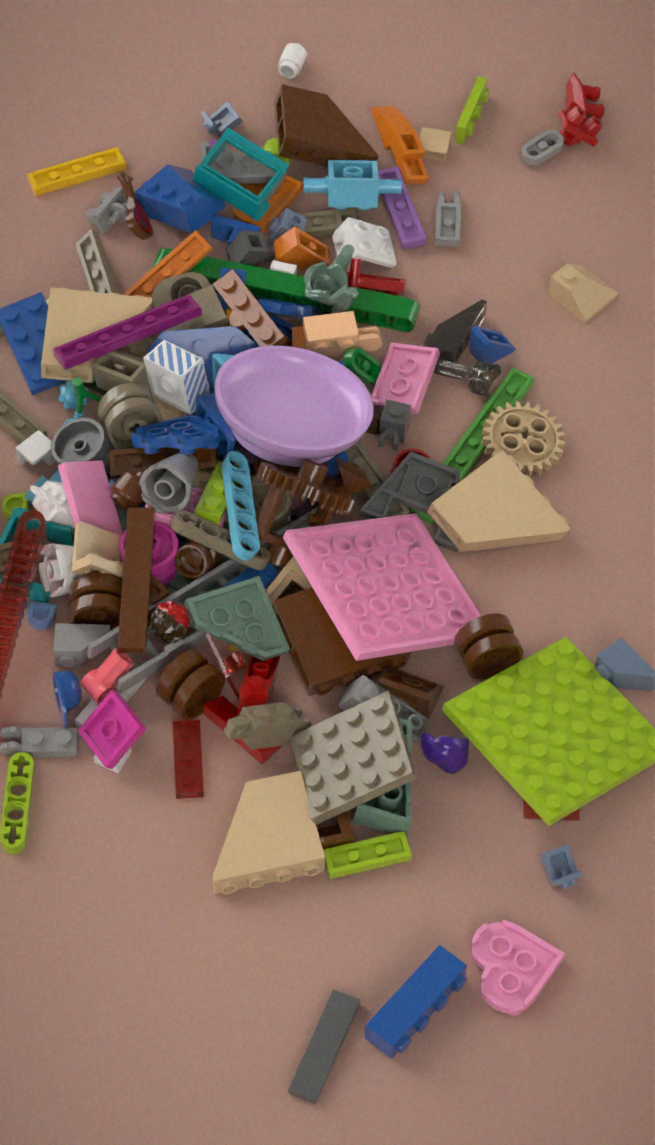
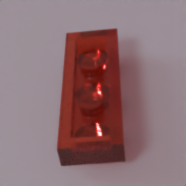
(188, 759)

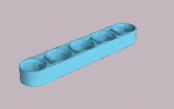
(237, 514)

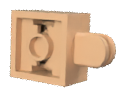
(337, 333)

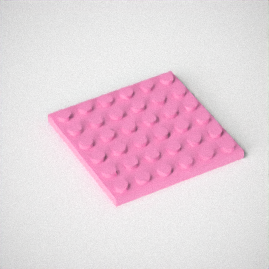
(383, 584)

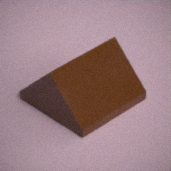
(412, 690)

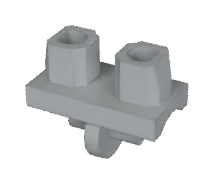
(110, 211)

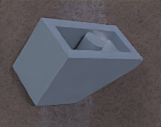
(625, 667)

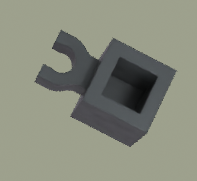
(250, 248)
(394, 423)

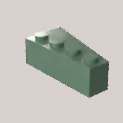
(391, 810)

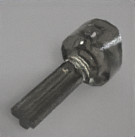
(479, 377)

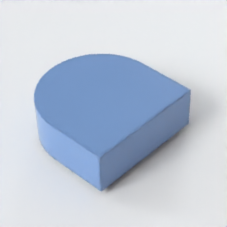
(41, 615)

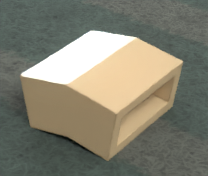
(435, 143)

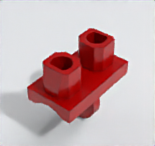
(576, 130)

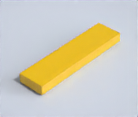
(76, 171)

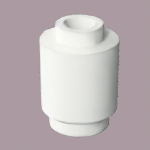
(292, 60)

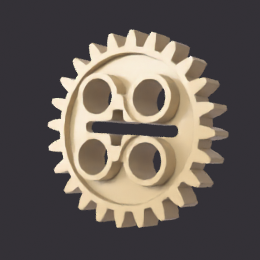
(523, 437)

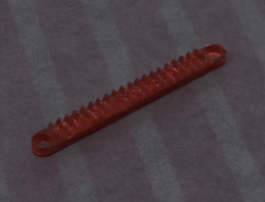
(17, 583)

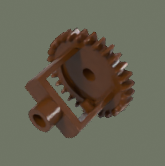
(308, 484)

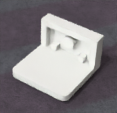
(369, 241)

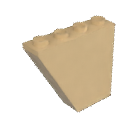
(78, 314)
(497, 509)
(269, 836)

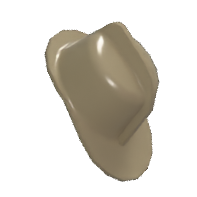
(177, 287)

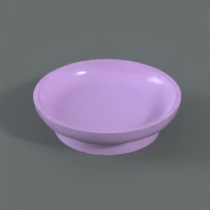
(292, 404)

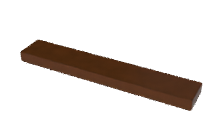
(136, 580)

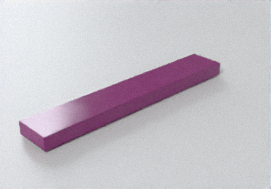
(127, 332)

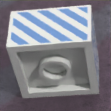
(176, 376)

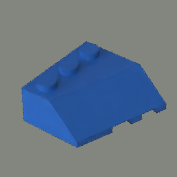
(177, 200)

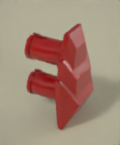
(579, 93)

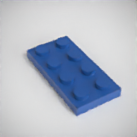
(25, 330)

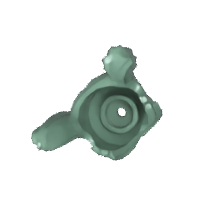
(330, 282)

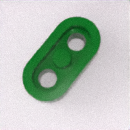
(362, 365)

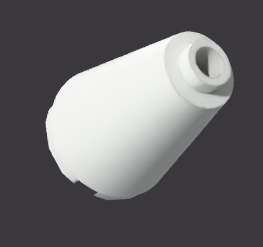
(56, 569)

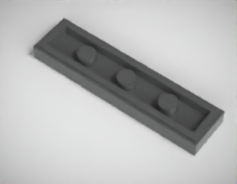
(324, 1046)

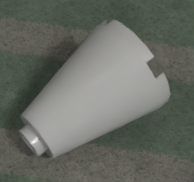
(169, 483)

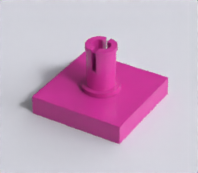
(112, 729)

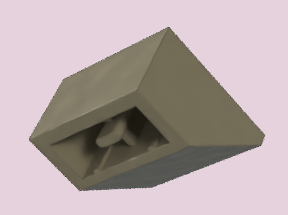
(119, 368)

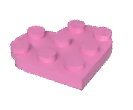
(513, 965)

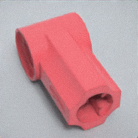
(105, 678)

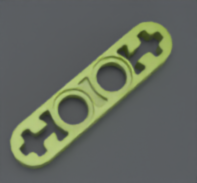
(14, 802)

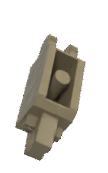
(267, 725)

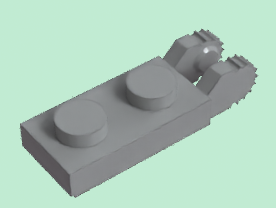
(448, 221)
(40, 741)

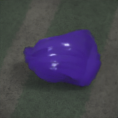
(445, 752)

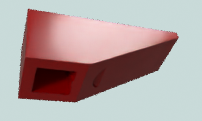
(258, 682)

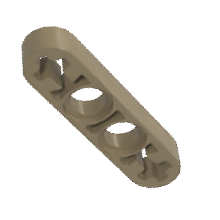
(215, 538)

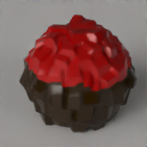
(169, 621)

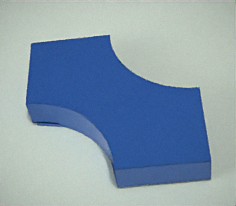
(288, 308)

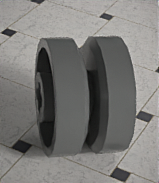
(82, 441)

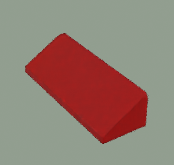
(220, 711)

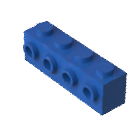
(415, 1002)

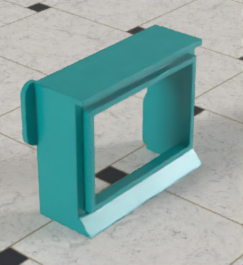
(231, 192)
(55, 533)

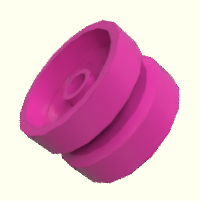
(164, 553)

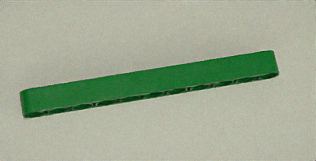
(368, 307)

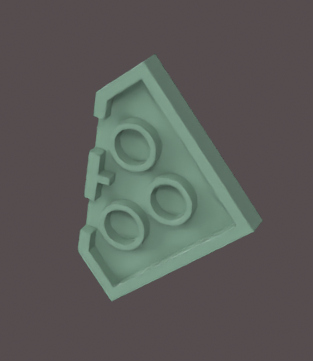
(240, 618)

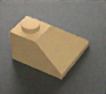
(580, 291)

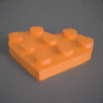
(282, 199)

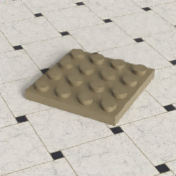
(352, 757)

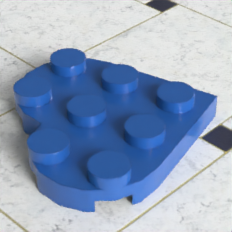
(179, 433)

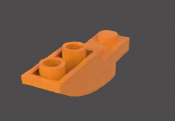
(403, 141)

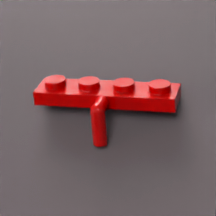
(370, 282)

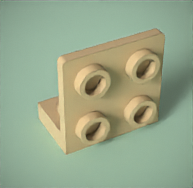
(96, 551)

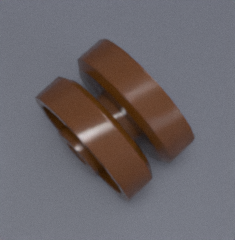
(95, 600)
(488, 646)
(190, 684)

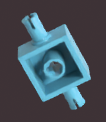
(352, 184)

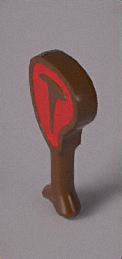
(136, 216)

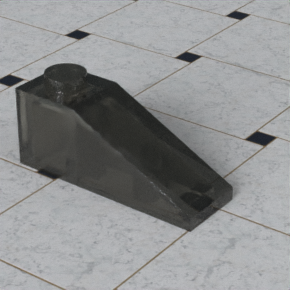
(454, 334)

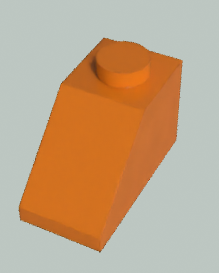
(301, 249)

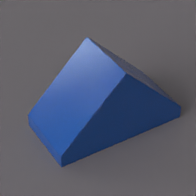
(489, 344)

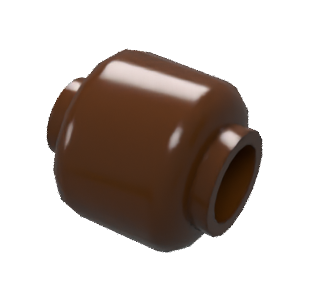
(126, 491)

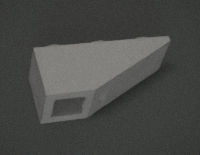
(365, 689)

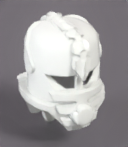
(53, 503)

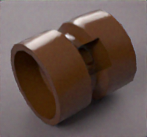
(195, 559)

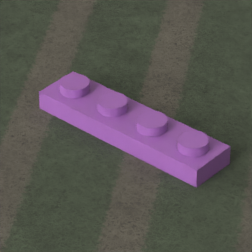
(402, 213)

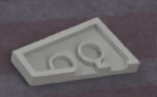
(238, 166)

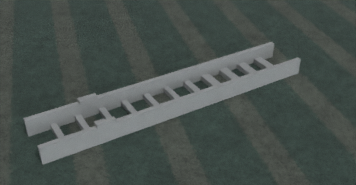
(195, 588)

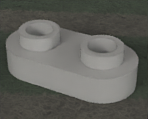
(538, 149)

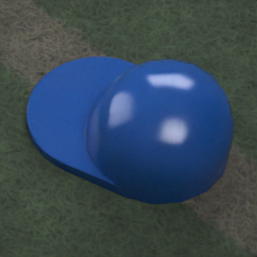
(67, 692)

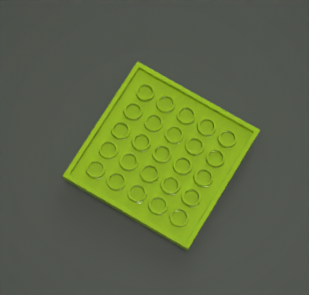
(555, 730)

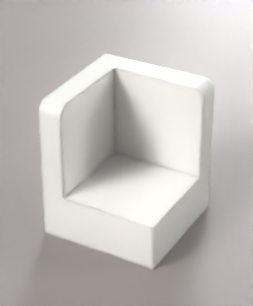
(35, 449)

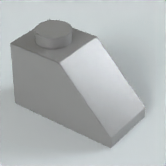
(72, 642)

